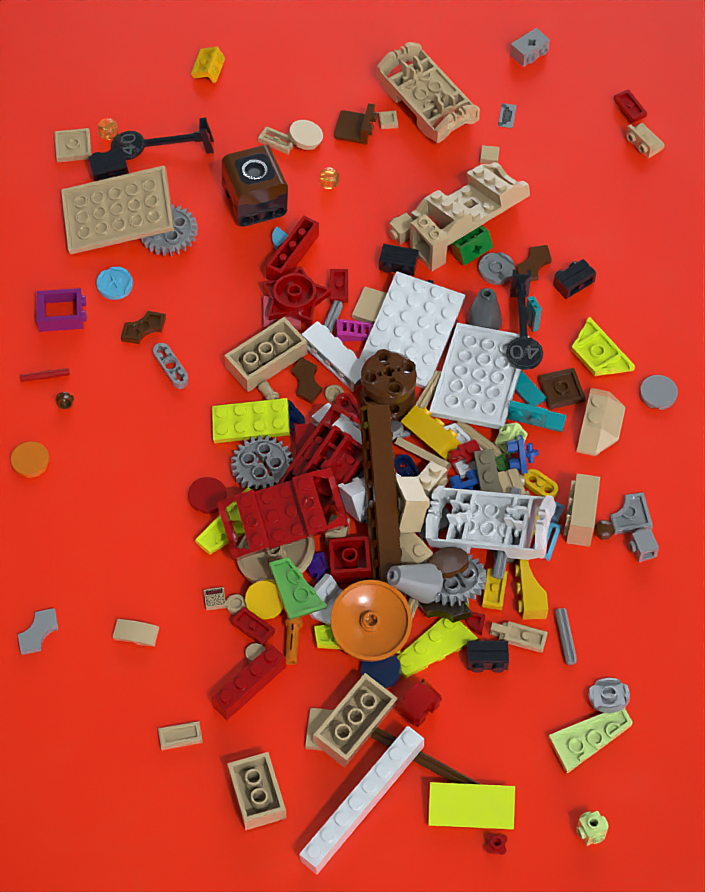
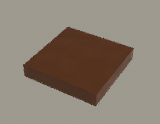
(561, 388)

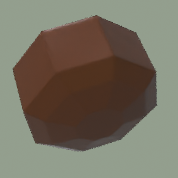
(604, 529)

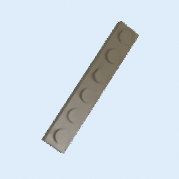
(488, 478)

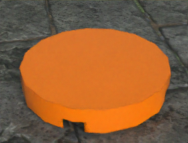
(30, 459)

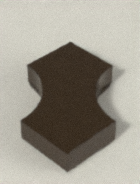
(452, 613)

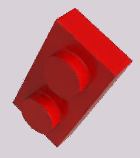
(630, 106)
(339, 285)
(253, 626)

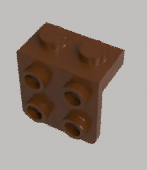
(356, 126)

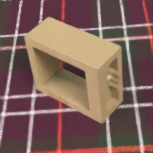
(429, 242)

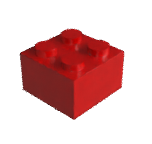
(350, 559)

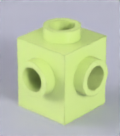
(509, 432)
(589, 833)

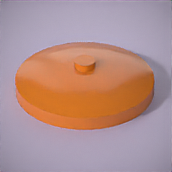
(371, 620)

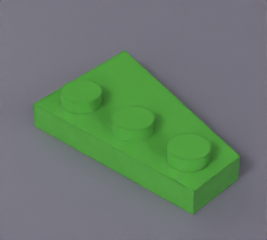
(295, 592)

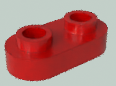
(352, 405)

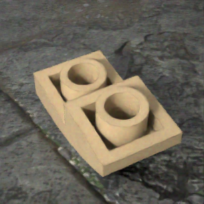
(136, 632)

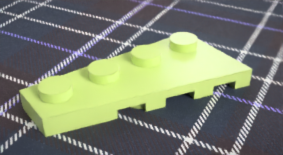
(585, 738)

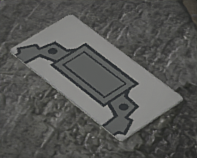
(507, 115)

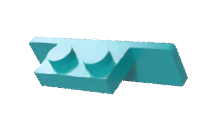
(536, 416)

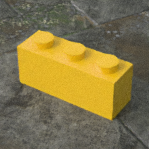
(431, 431)

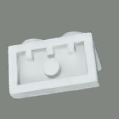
(328, 592)

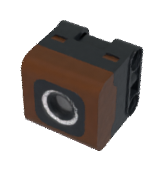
(254, 185)

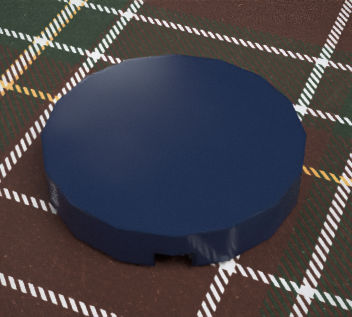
(384, 672)

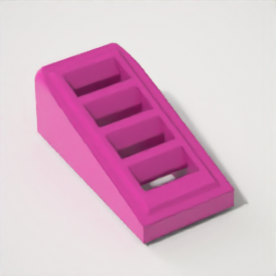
(343, 324)

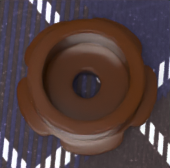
(64, 400)

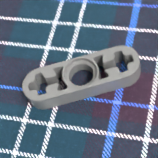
(170, 358)

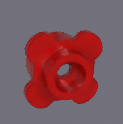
(491, 848)

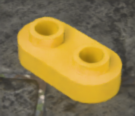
(541, 483)

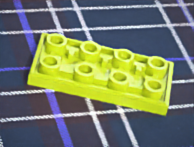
(471, 805)

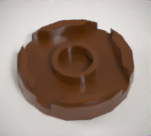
(450, 561)

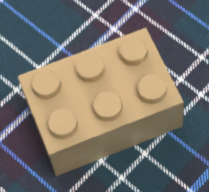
(581, 509)
(256, 791)

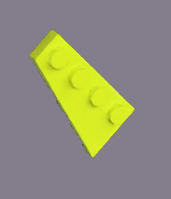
(434, 645)

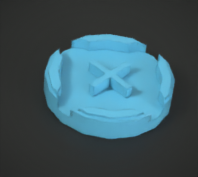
(114, 283)

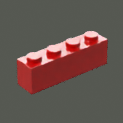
(293, 248)
(249, 682)

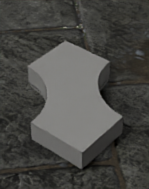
(43, 624)

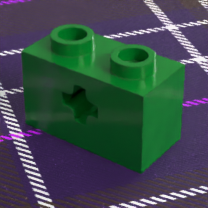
(472, 245)

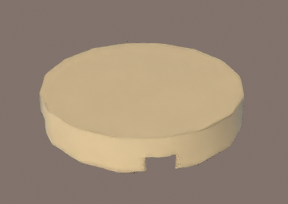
(305, 134)

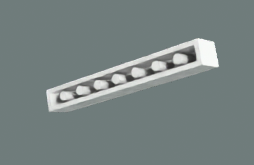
(361, 800)

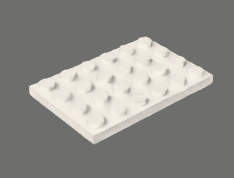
(416, 323)
(476, 378)

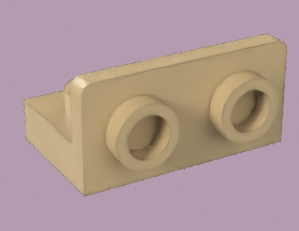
(644, 140)

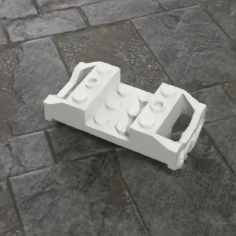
(491, 521)

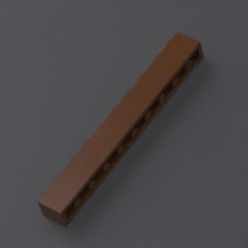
(380, 490)

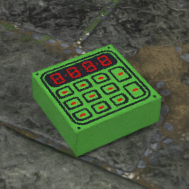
(502, 462)

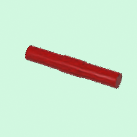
(44, 374)

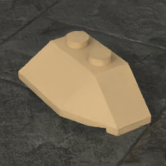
(601, 422)

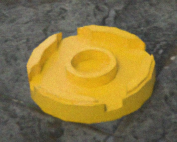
(264, 599)

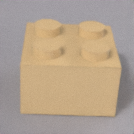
(411, 504)

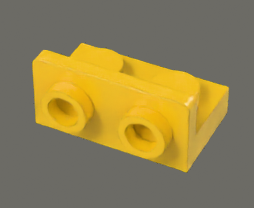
(208, 63)

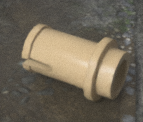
(267, 391)

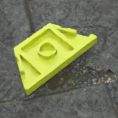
(599, 351)

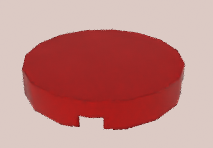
(205, 493)

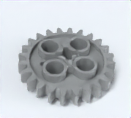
(182, 235)
(247, 473)
(463, 585)

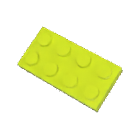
(250, 420)

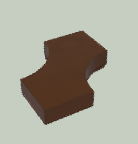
(538, 257)
(136, 331)
(308, 387)

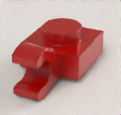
(464, 452)

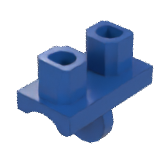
(518, 445)
(471, 484)

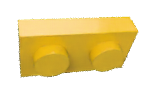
(494, 591)

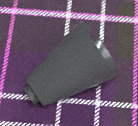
(485, 310)

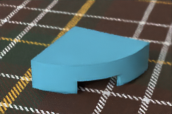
(278, 237)

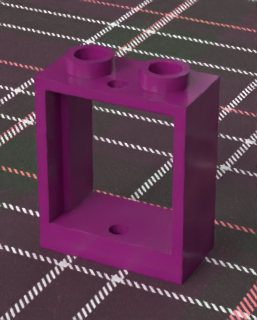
(60, 322)

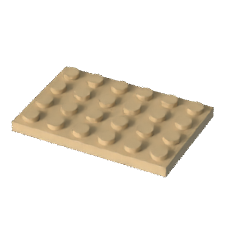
(117, 210)

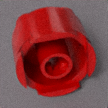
(418, 702)

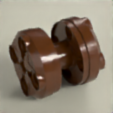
(389, 383)

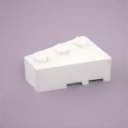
(354, 498)

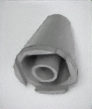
(417, 581)

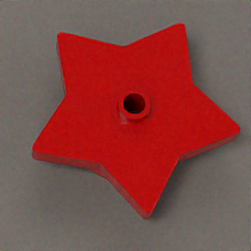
(294, 296)

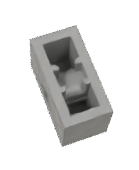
(529, 47)

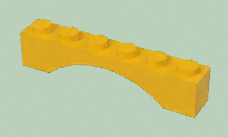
(533, 596)

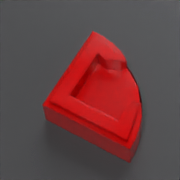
(476, 622)

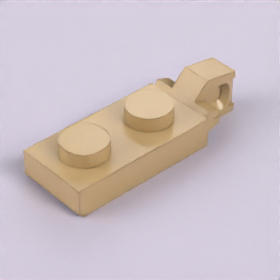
(520, 635)

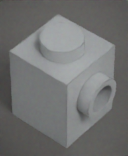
(643, 545)

